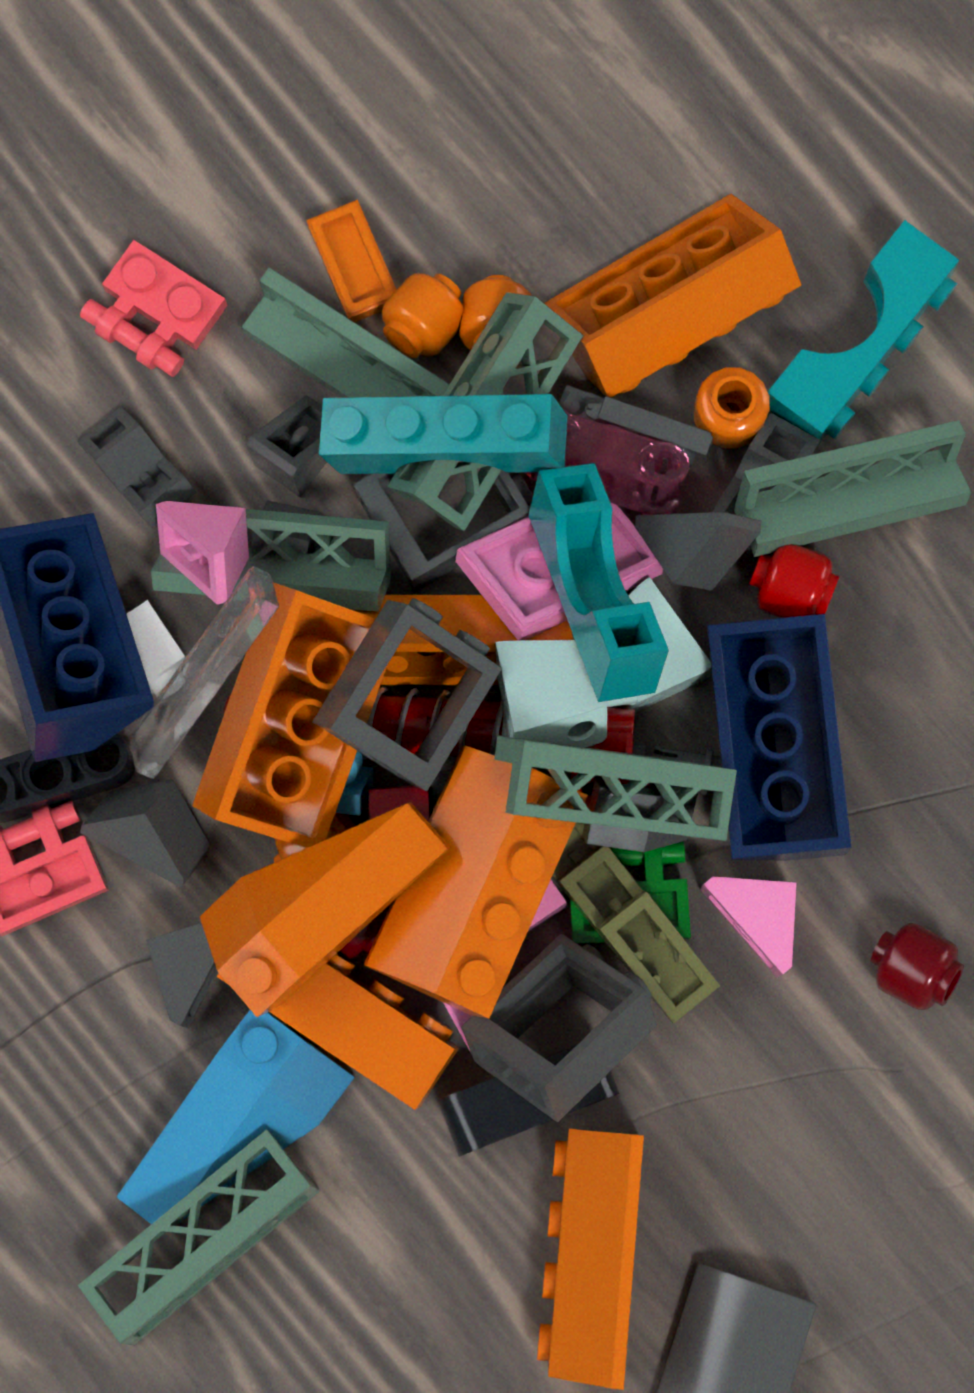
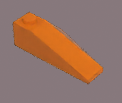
(302, 910)

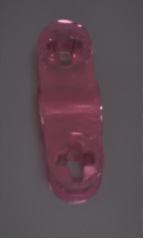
(627, 465)

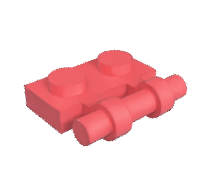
(163, 295)
(50, 880)

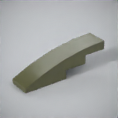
(633, 926)

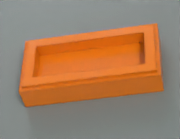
(352, 260)

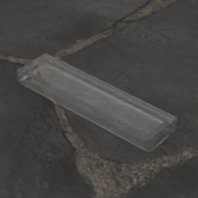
(203, 671)

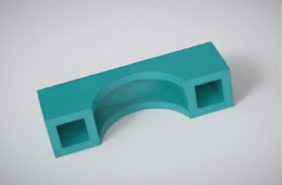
(903, 282)
(489, 430)
(614, 636)

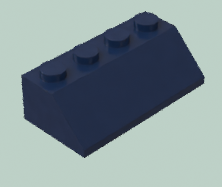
(67, 637)
(780, 738)

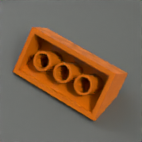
(676, 294)
(269, 759)
(472, 908)
(593, 1258)

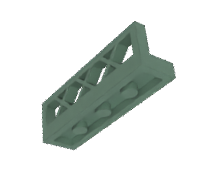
(332, 346)
(485, 372)
(855, 491)
(334, 578)
(611, 766)
(213, 1256)

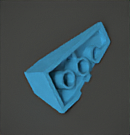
(254, 1083)

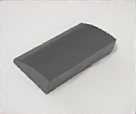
(736, 1337)

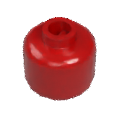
(794, 582)

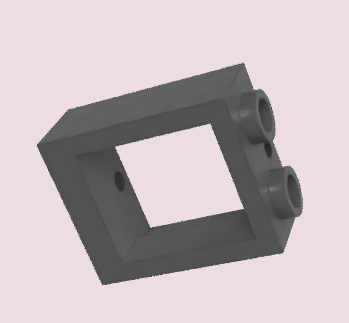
(419, 572)
(366, 667)
(532, 994)

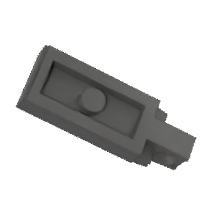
(692, 440)

